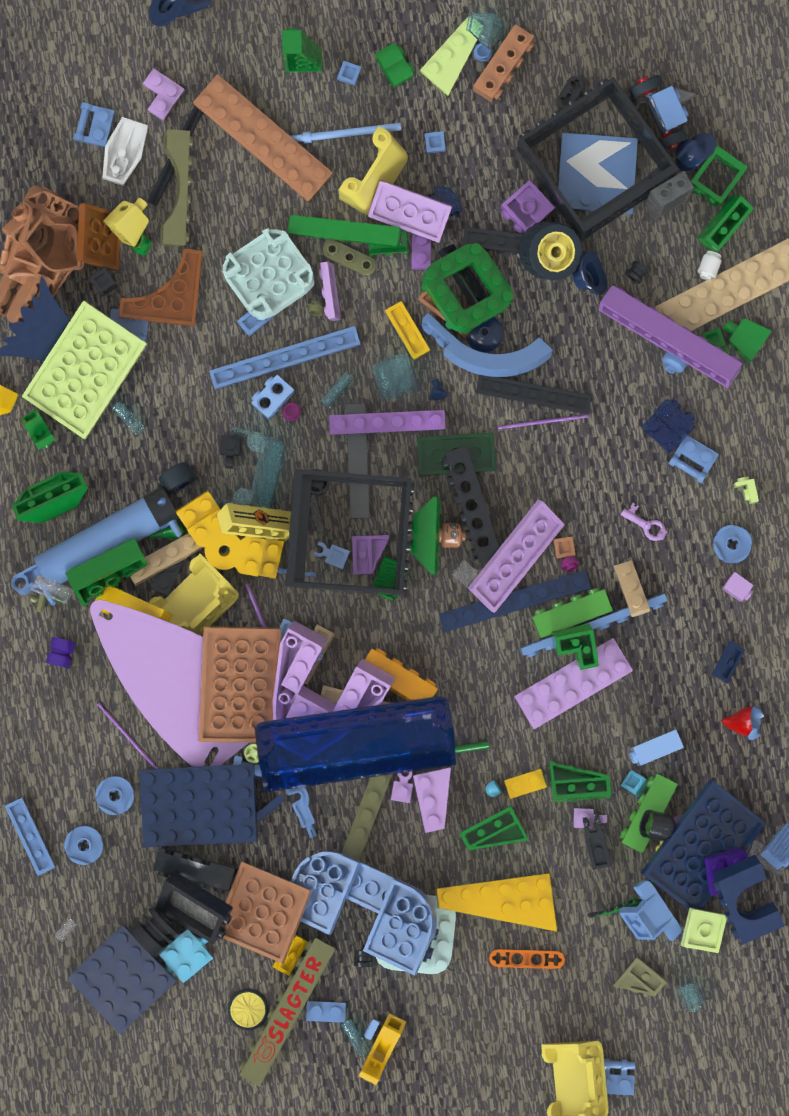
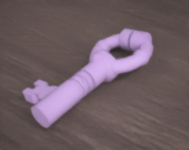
(646, 525)

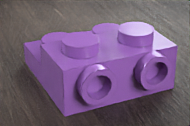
(526, 207)

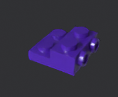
(722, 860)

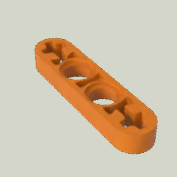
(526, 962)

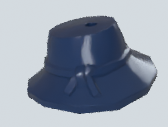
(590, 274)

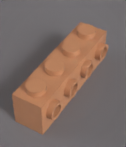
(503, 63)

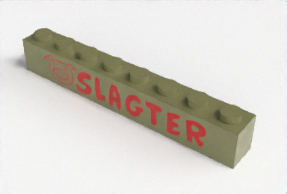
(289, 1008)

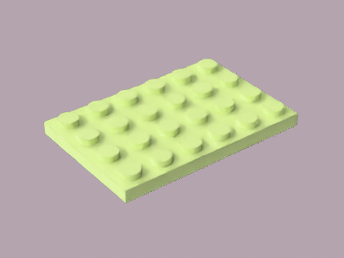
(84, 370)

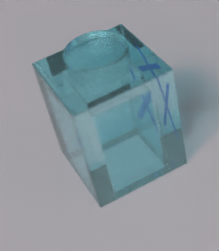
(690, 996)

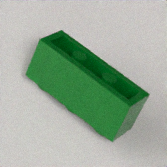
(725, 223)

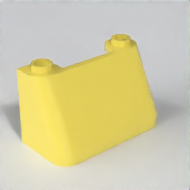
(386, 167)
(198, 598)
(578, 1078)

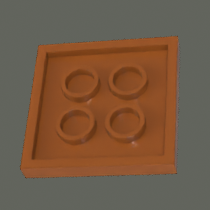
(96, 240)

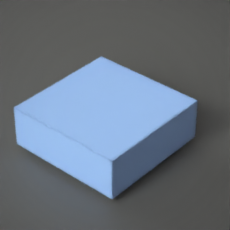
(371, 1029)

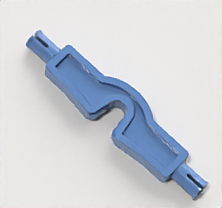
(302, 809)

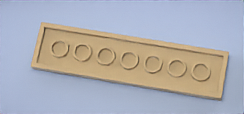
(729, 288)

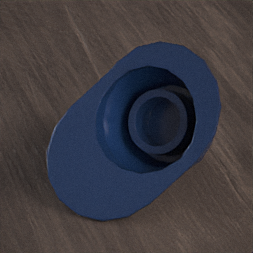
(694, 151)

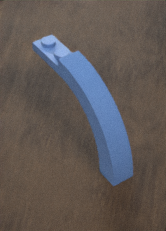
(483, 363)

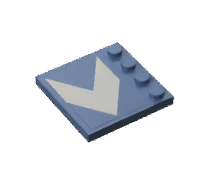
(595, 169)

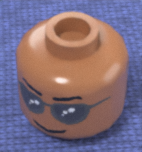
(451, 535)

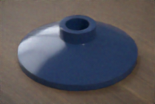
(490, 341)

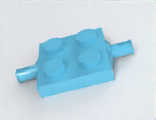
(186, 955)

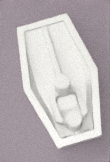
(124, 151)

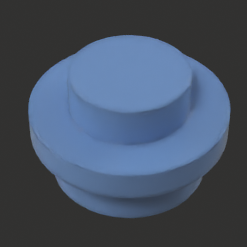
(481, 53)

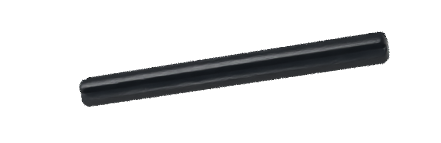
(168, 169)

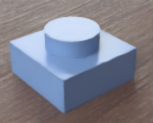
(349, 73)
(435, 142)

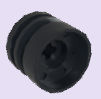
(154, 931)

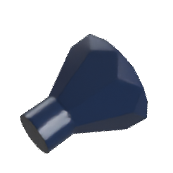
(437, 391)

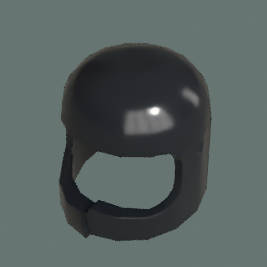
(662, 825)

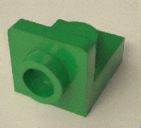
(715, 338)

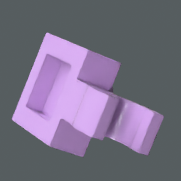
(580, 813)

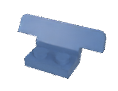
(650, 916)

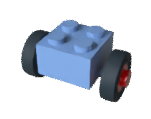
(665, 109)

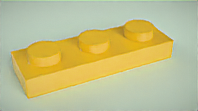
(407, 330)

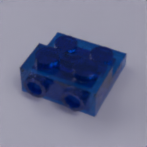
(669, 425)

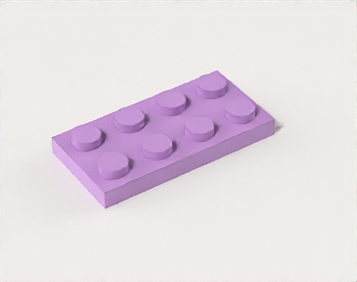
(410, 211)

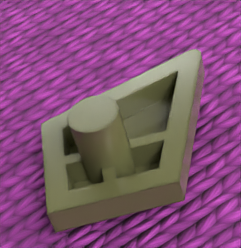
(39, 601)

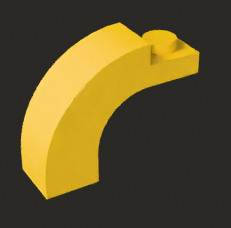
(382, 1048)

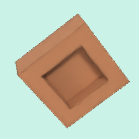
(564, 547)

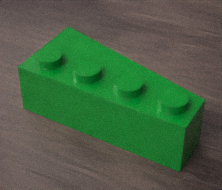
(300, 52)
(105, 570)

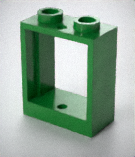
(729, 161)

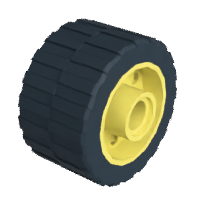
(550, 250)

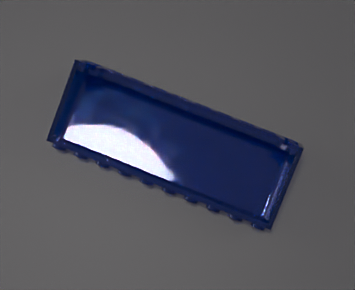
(355, 743)

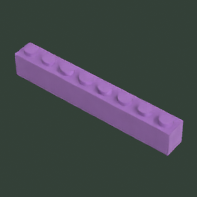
(670, 336)

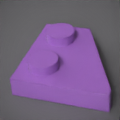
(367, 553)

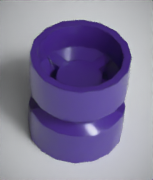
(60, 652)

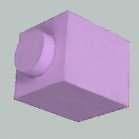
(738, 587)

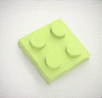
(703, 930)

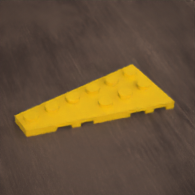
(512, 900)

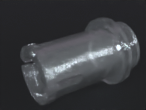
(66, 928)

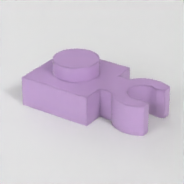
(402, 790)

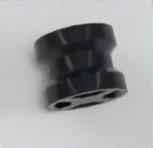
(636, 272)
(362, 959)

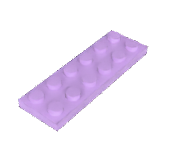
(516, 556)
(572, 685)

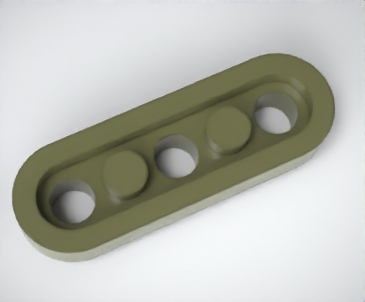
(355, 264)

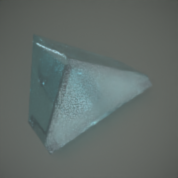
(485, 28)

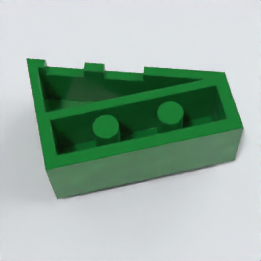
(577, 784)
(494, 831)

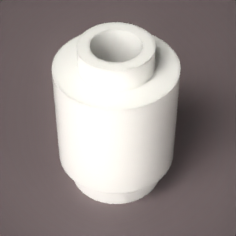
(709, 265)

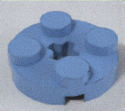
(734, 533)
(104, 798)
(93, 839)

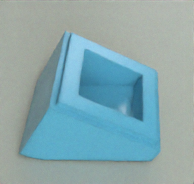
(635, 783)

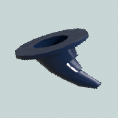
(165, 11)

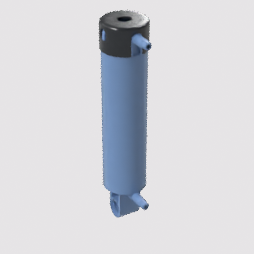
(135, 521)

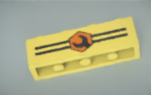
(254, 521)

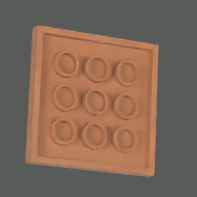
(265, 911)

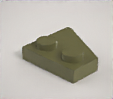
(641, 979)

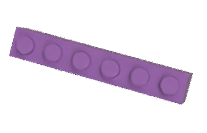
(386, 422)

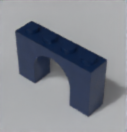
(730, 883)

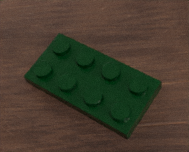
(432, 450)

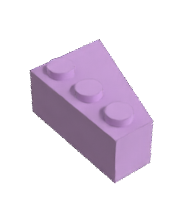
(432, 797)

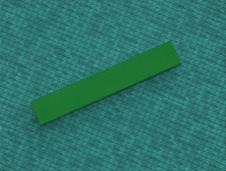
(344, 230)

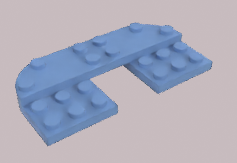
(404, 916)

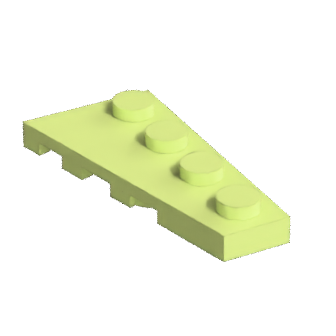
(450, 58)

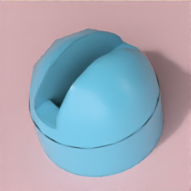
(492, 789)

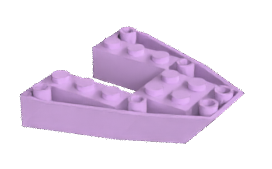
(296, 660)

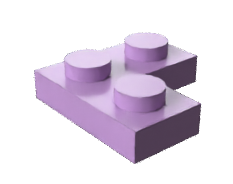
(167, 93)

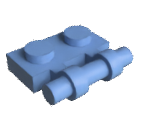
(619, 1083)

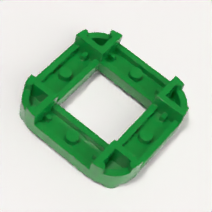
(480, 260)

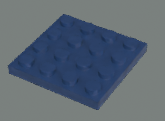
(121, 979)

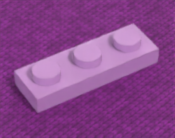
(329, 291)

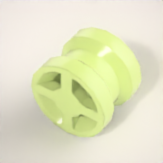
(251, 753)

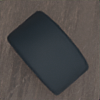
(177, 478)

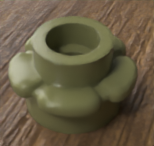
(315, 308)

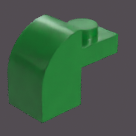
(38, 429)

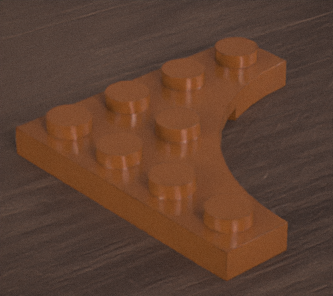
(174, 301)

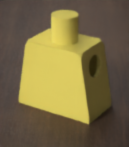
(128, 221)

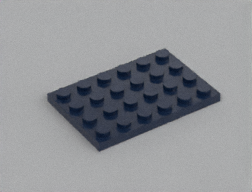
(199, 805)
(708, 827)

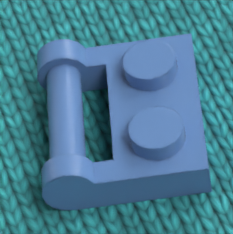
(99, 128)
(698, 454)

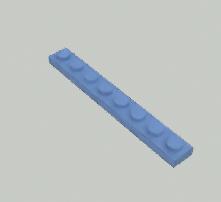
(284, 357)
(601, 622)

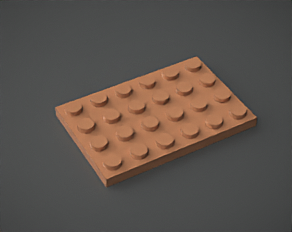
(237, 681)

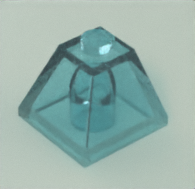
(394, 377)

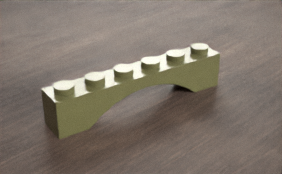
(176, 147)

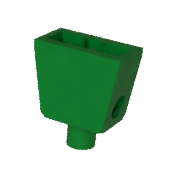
(746, 337)

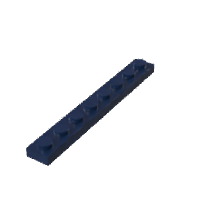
(516, 601)

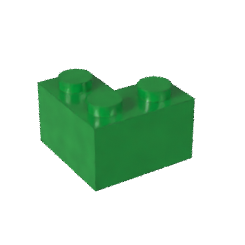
(578, 641)

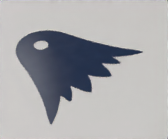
(39, 330)

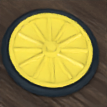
(247, 1009)

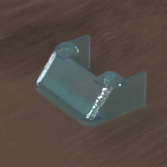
(267, 471)

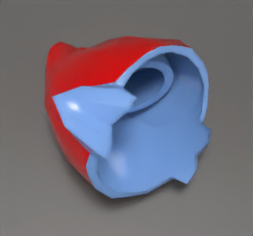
(745, 722)

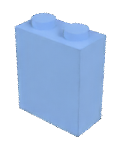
(655, 748)

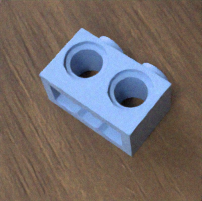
(277, 400)

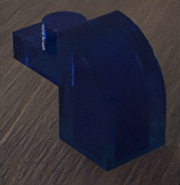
(447, 196)

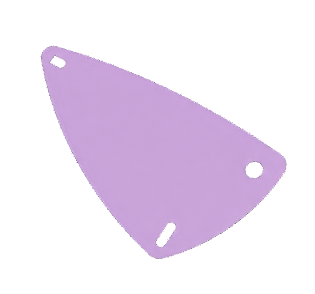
(161, 675)

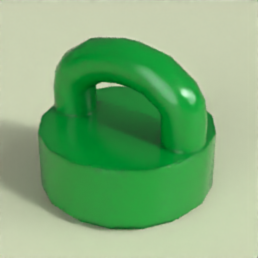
(143, 245)

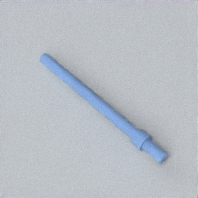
(308, 137)

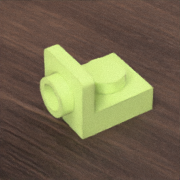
(750, 492)

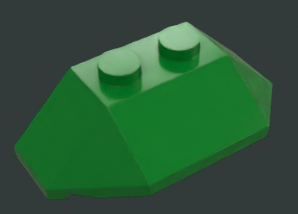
(50, 497)
(426, 535)

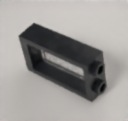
(194, 908)

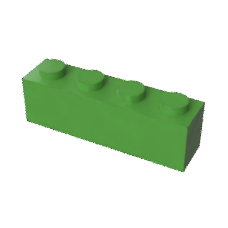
(572, 613)
(656, 799)

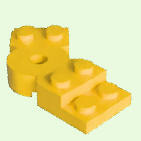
(245, 553)

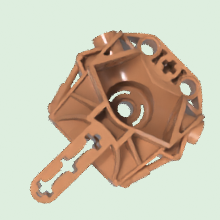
(51, 258)

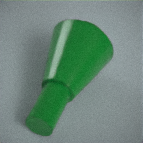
(168, 533)

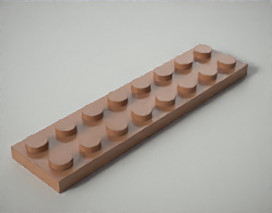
(262, 138)

